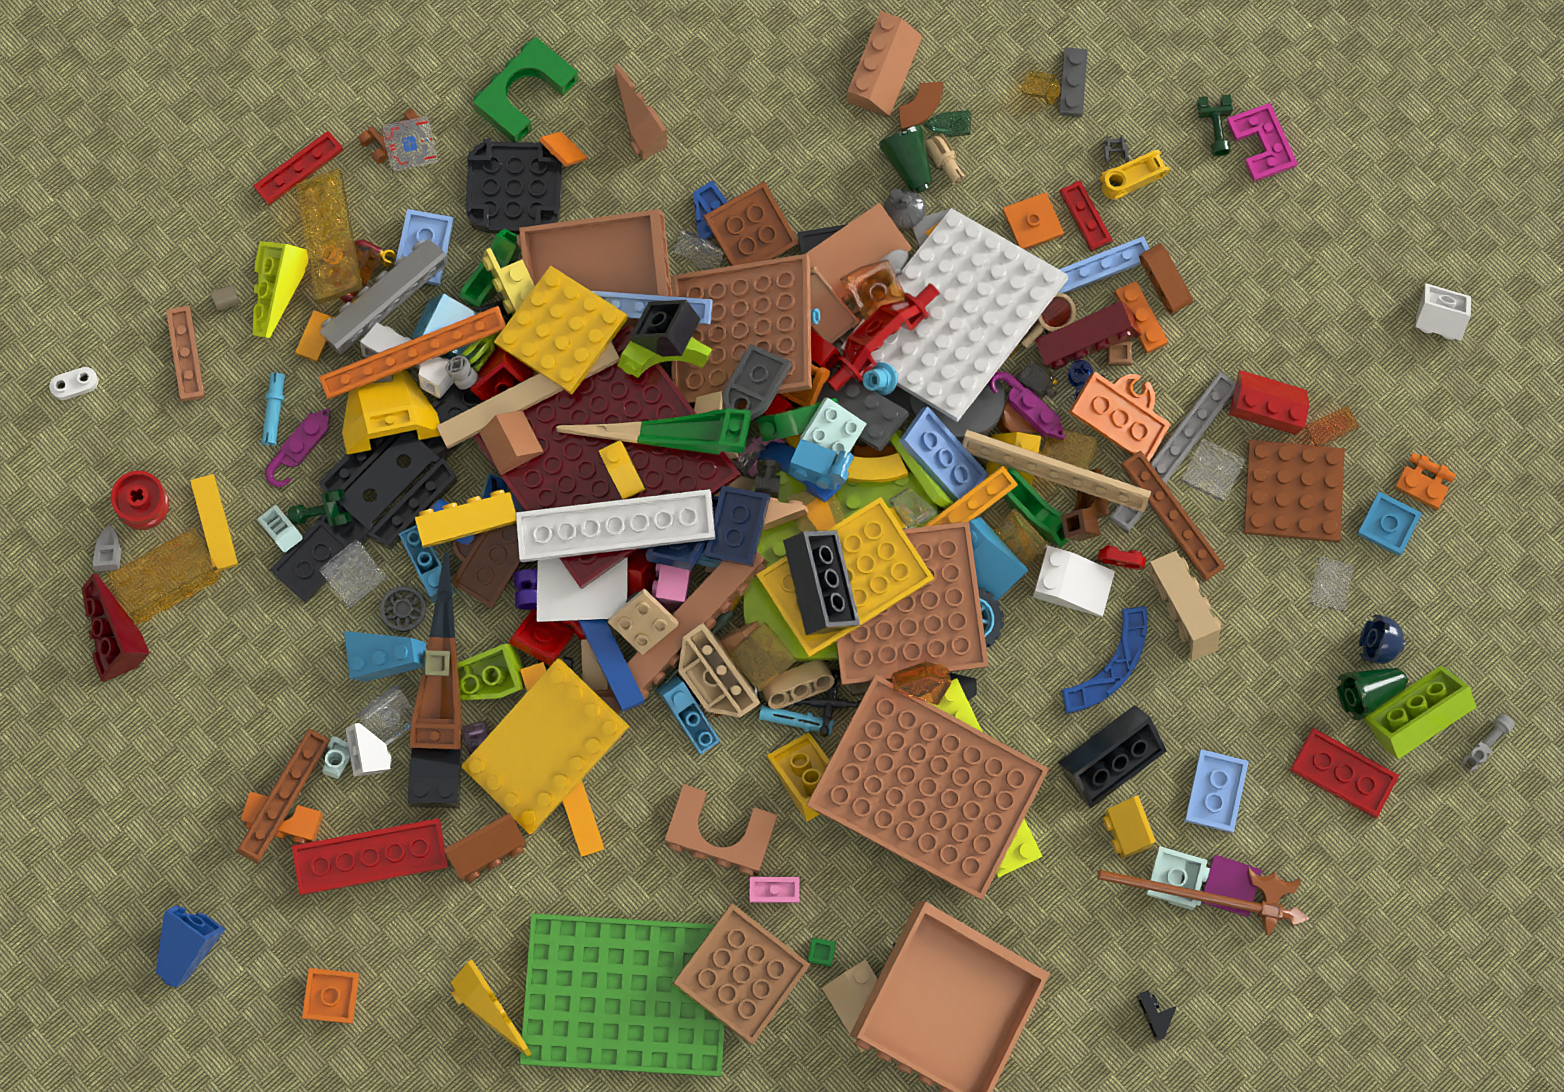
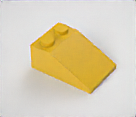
(800, 769)

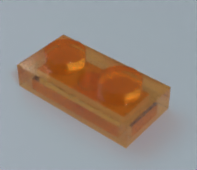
(1331, 426)

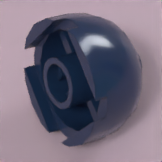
(1381, 640)

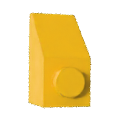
(622, 470)

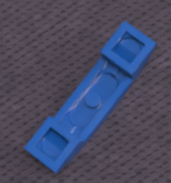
(783, 454)

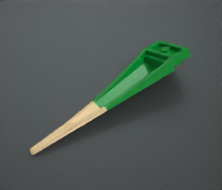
(703, 432)

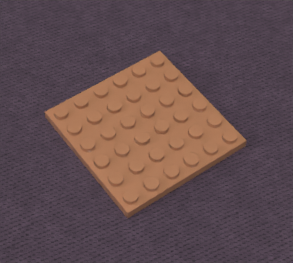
(753, 305)
(931, 625)

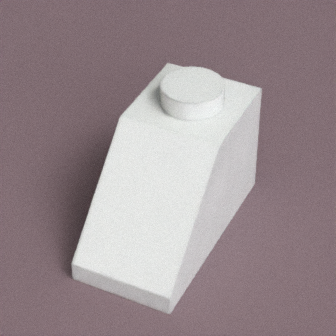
(366, 751)

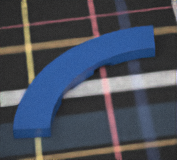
(1117, 670)

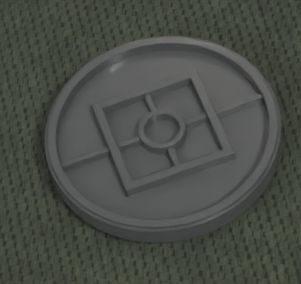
(978, 418)

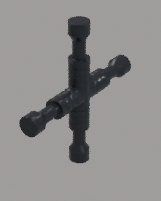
(829, 704)

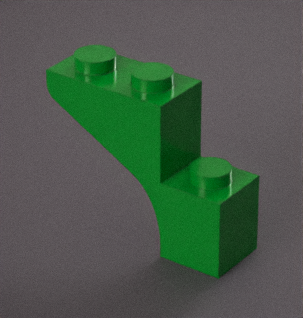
(480, 285)
(1035, 510)

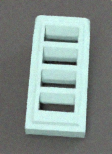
(280, 529)

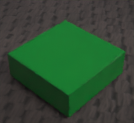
(821, 952)

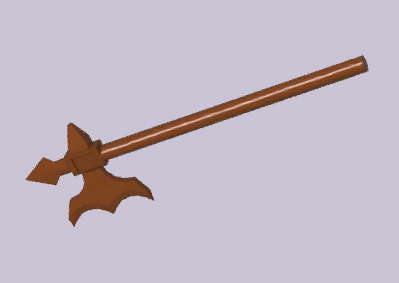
(1271, 887)

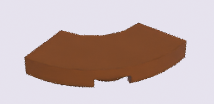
(922, 106)

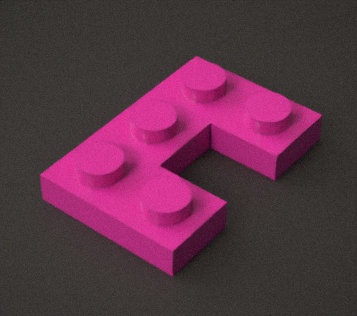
(1277, 151)

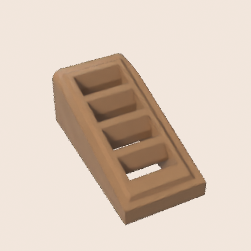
(735, 637)

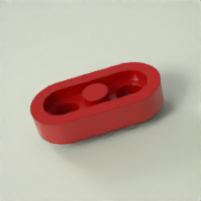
(1112, 556)

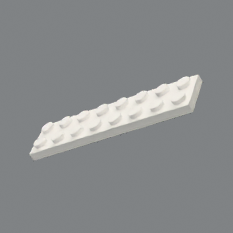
(615, 525)

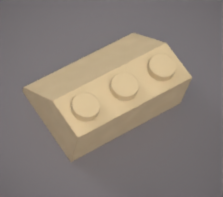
(850, 992)

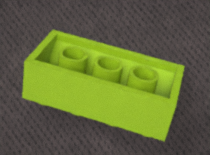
(1421, 711)

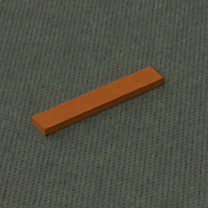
(1173, 516)
(282, 796)

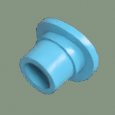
(881, 378)

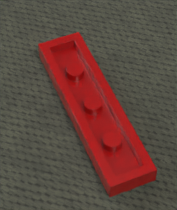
(298, 168)

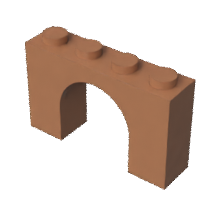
(745, 854)

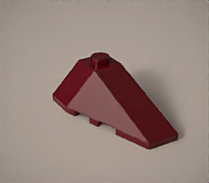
(115, 635)

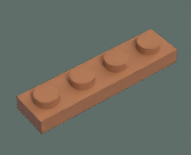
(185, 353)

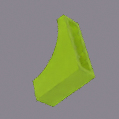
(637, 359)

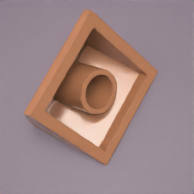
(510, 440)

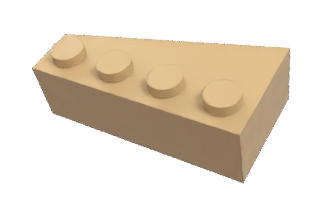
(1186, 604)

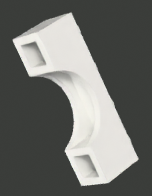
(431, 374)

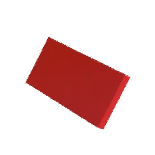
(1344, 773)

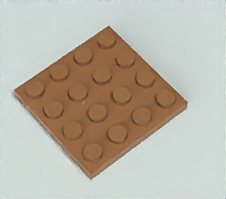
(741, 974)

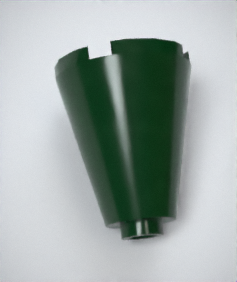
(909, 157)
(1370, 689)

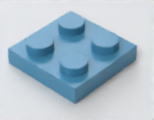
(1389, 523)

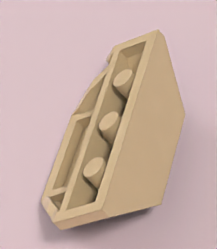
(714, 675)

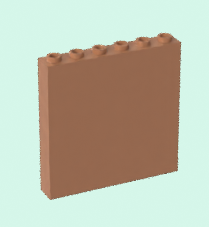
(603, 253)
(948, 1003)

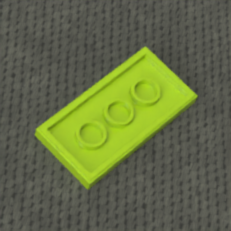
(933, 490)

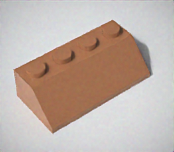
(884, 65)

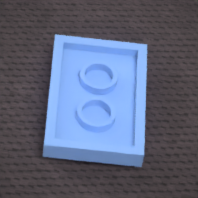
(425, 226)
(1216, 791)

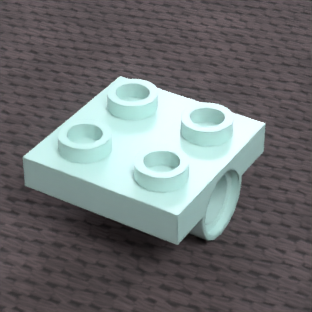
(833, 427)

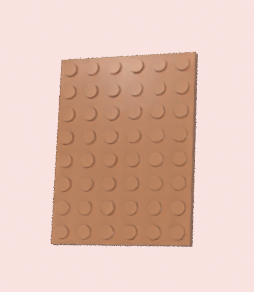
(928, 787)

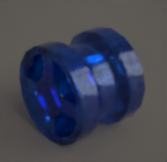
(1076, 378)

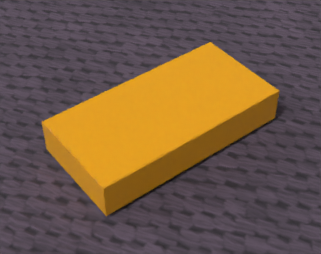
(312, 343)

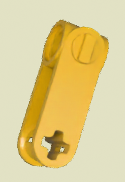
(1133, 175)

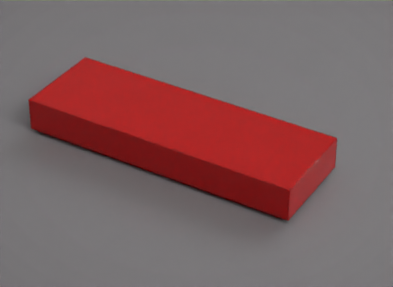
(1085, 216)

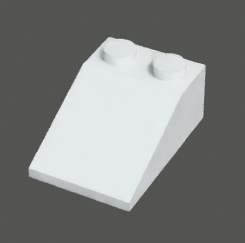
(1073, 582)

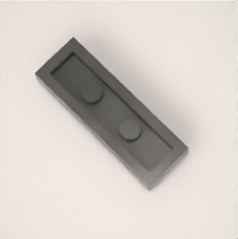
(1073, 82)

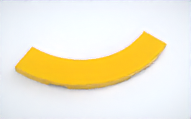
(869, 469)

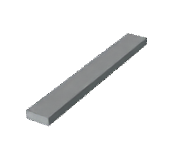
(1182, 441)

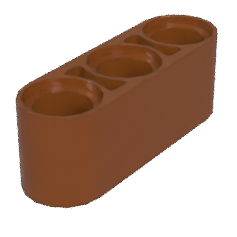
(1165, 278)

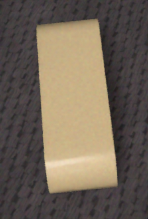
(798, 684)

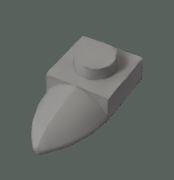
(107, 551)

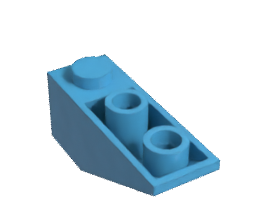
(424, 560)
(688, 714)

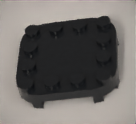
(512, 186)

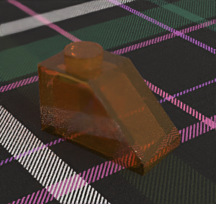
(923, 681)

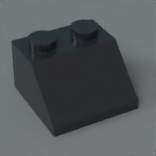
(666, 327)

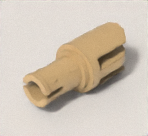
(944, 157)

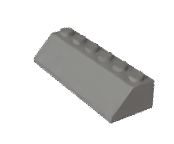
(383, 297)

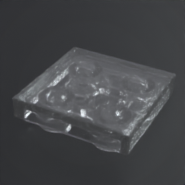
(352, 573)

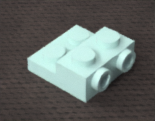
(1178, 870)

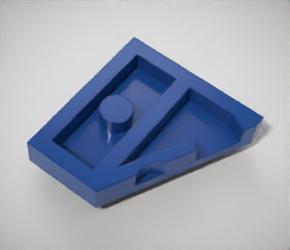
(706, 200)

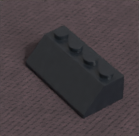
(821, 582)
(1113, 756)

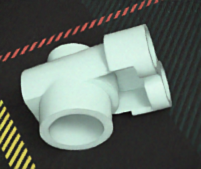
(338, 754)

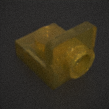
(1042, 86)

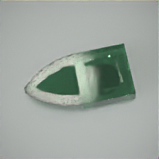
(951, 123)

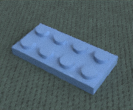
(942, 455)

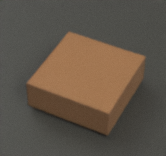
(1120, 354)

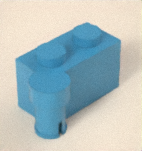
(820, 465)

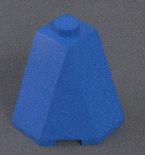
(184, 944)

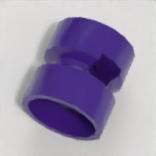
(526, 597)

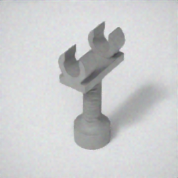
(1482, 750)

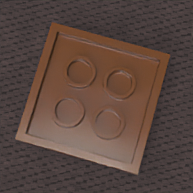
(751, 227)

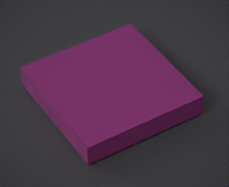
(1230, 880)

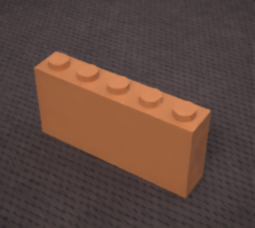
(857, 245)

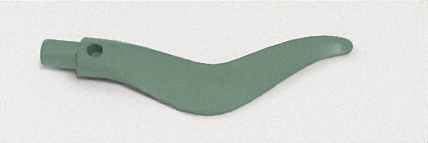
(721, 623)

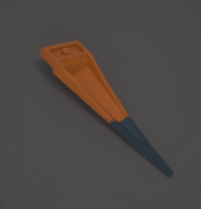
(438, 704)

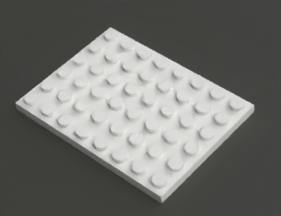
(983, 311)

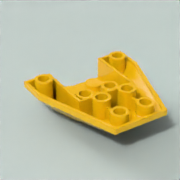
(387, 410)

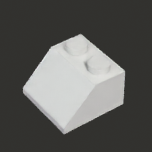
(1443, 312)

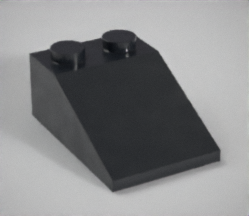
(435, 777)

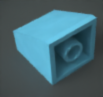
(440, 313)

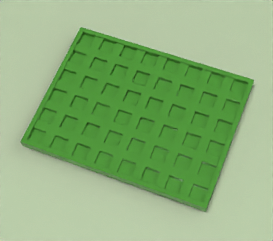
(608, 1001)

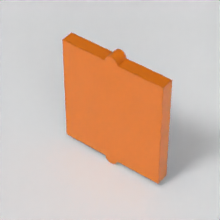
(563, 148)

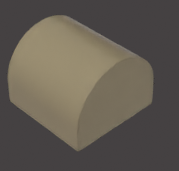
(225, 297)

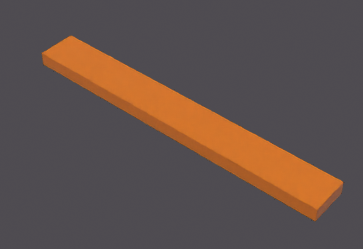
(412, 352)

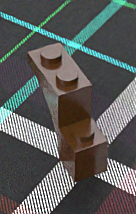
(1082, 521)

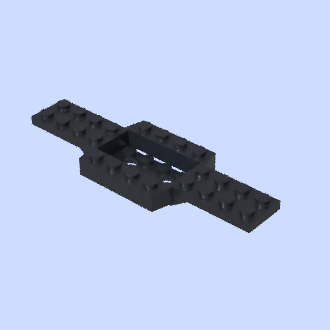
(378, 472)

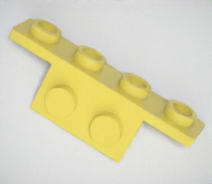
(511, 281)

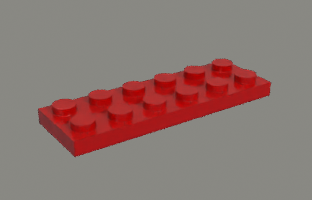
(369, 857)

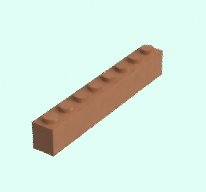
(703, 606)

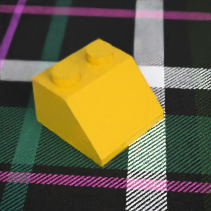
(1129, 827)

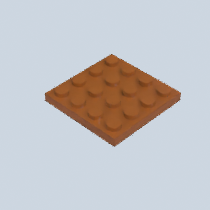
(1294, 491)

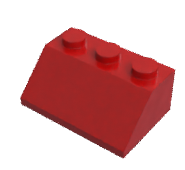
(1269, 403)

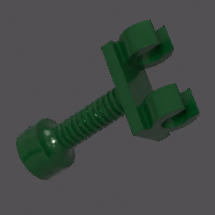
(1220, 146)
(298, 514)

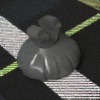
(905, 208)

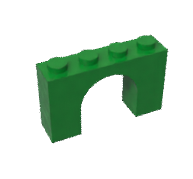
(533, 61)

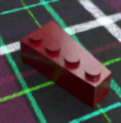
(1088, 335)

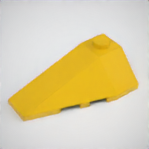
(480, 1000)

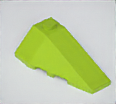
(491, 674)

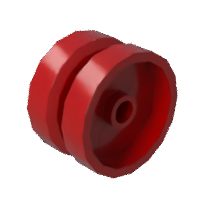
(127, 504)

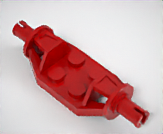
(875, 330)

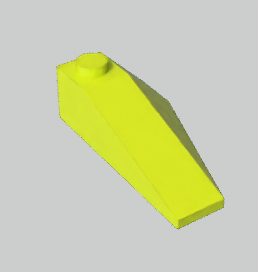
(279, 274)

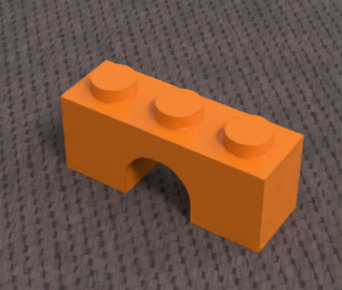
(301, 826)

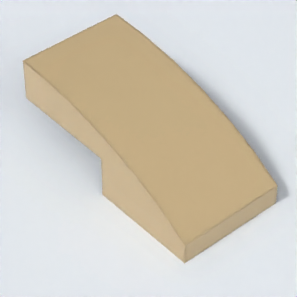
(591, 671)

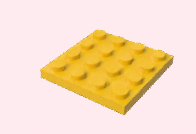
(561, 329)

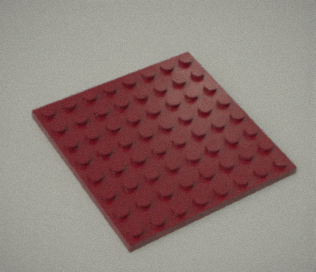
(571, 464)

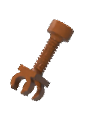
(369, 135)

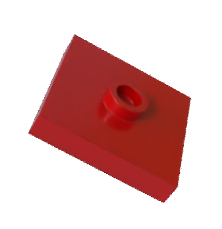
(541, 639)

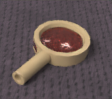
(1056, 315)

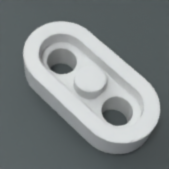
(73, 383)

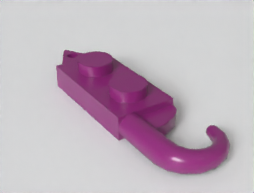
(1030, 407)
(299, 445)

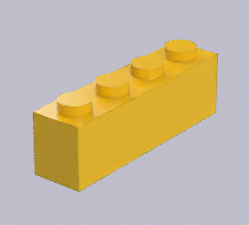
(466, 519)

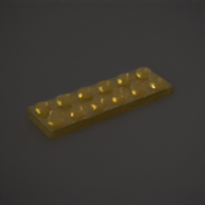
(329, 236)

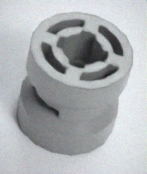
(461, 372)

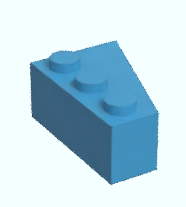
(381, 655)

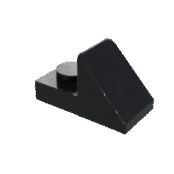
(1157, 1021)

